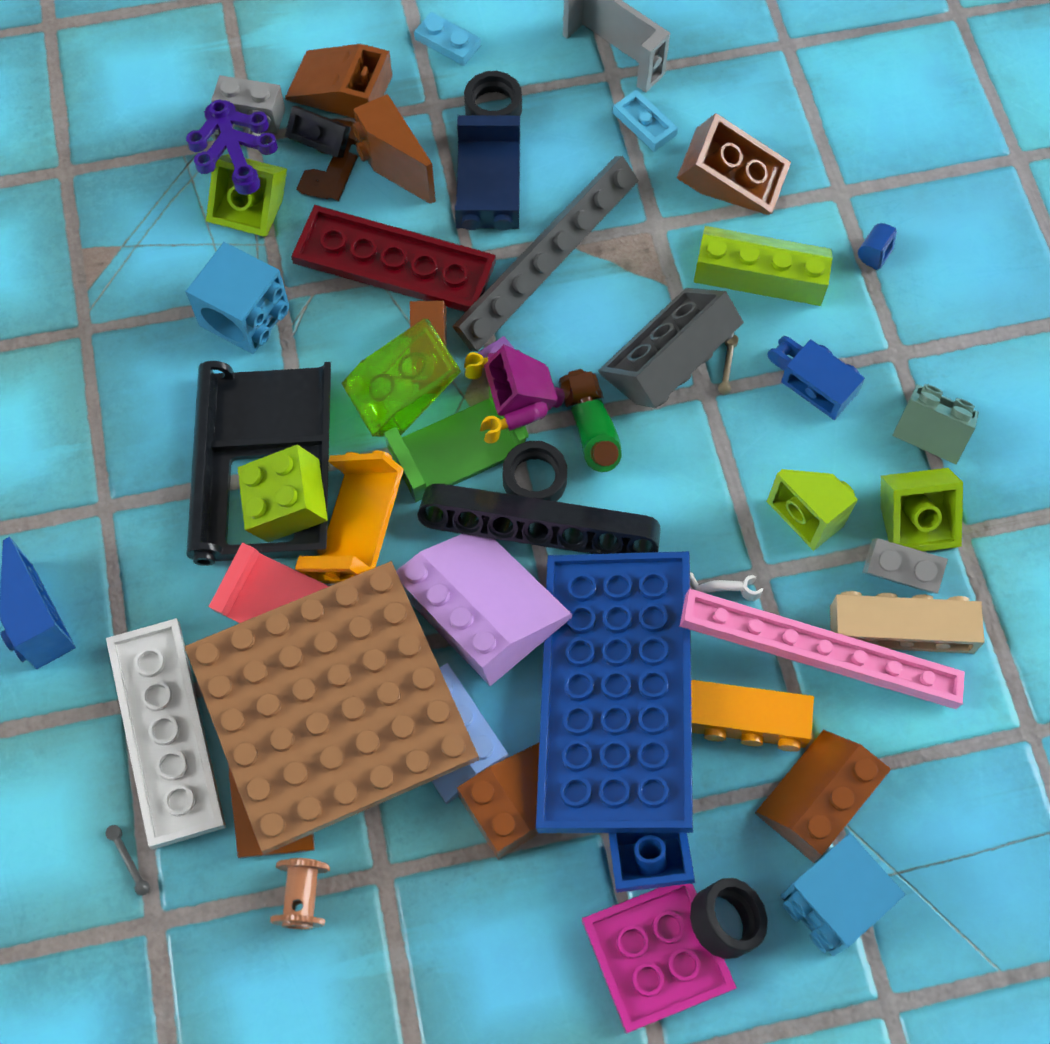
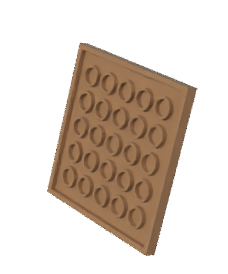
(329, 706)

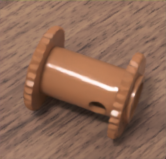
(300, 889)

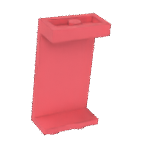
(259, 585)

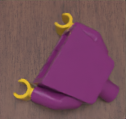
(519, 389)

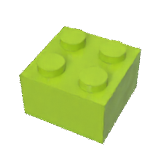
(282, 493)

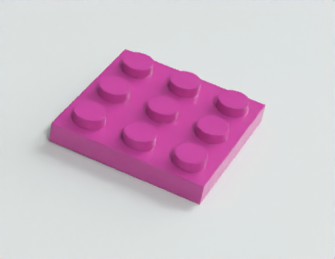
(654, 957)

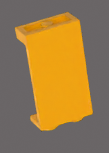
(357, 518)

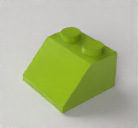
(249, 212)
(812, 503)
(923, 509)

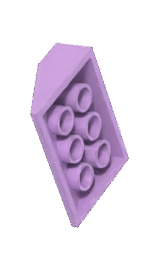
(481, 602)

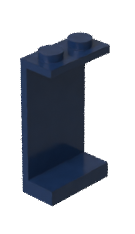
(488, 172)

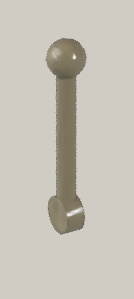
(724, 387)

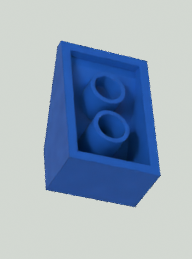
(28, 612)

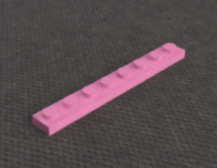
(822, 649)

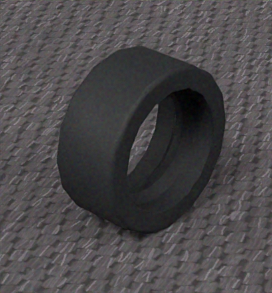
(493, 82)
(541, 451)
(749, 908)

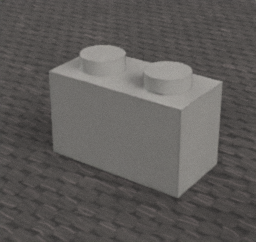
(905, 565)

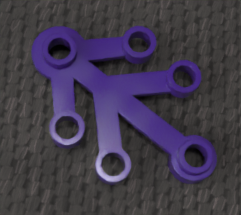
(221, 116)

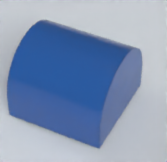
(878, 245)

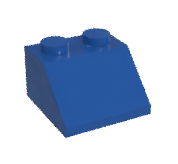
(650, 860)

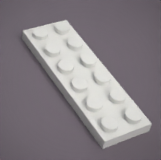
(165, 734)

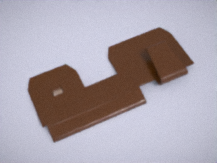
(332, 181)

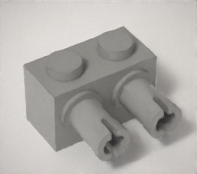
(251, 97)

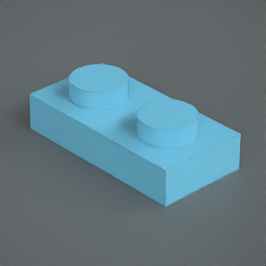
(447, 38)
(645, 120)

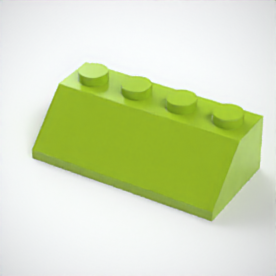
(763, 266)

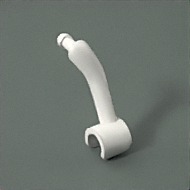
(725, 585)

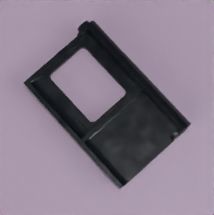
(248, 419)

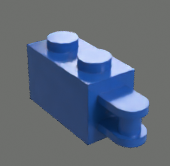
(817, 375)

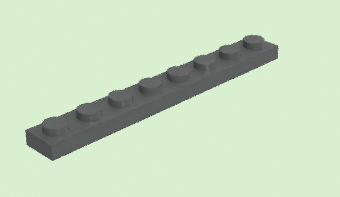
(545, 254)

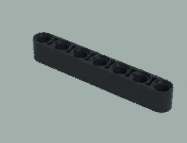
(537, 521)

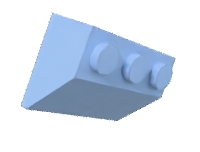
(483, 738)

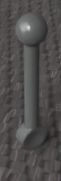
(114, 834)

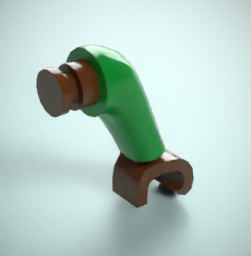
(596, 429)

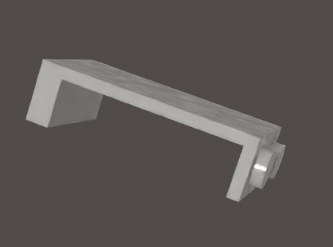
(625, 30)

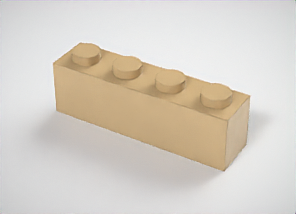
(910, 622)

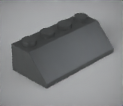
(672, 346)

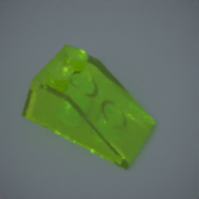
(401, 379)

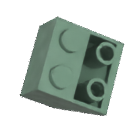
(937, 423)

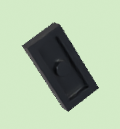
(317, 131)

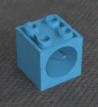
(238, 297)
(841, 896)

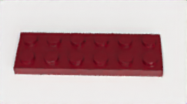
(393, 258)

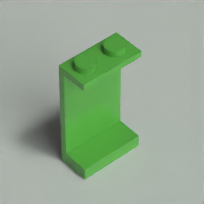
(451, 448)

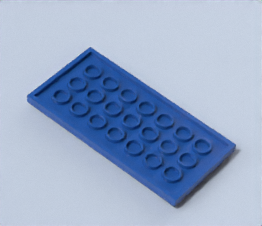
(617, 697)

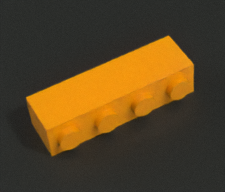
(751, 715)

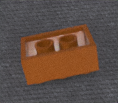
(822, 793)

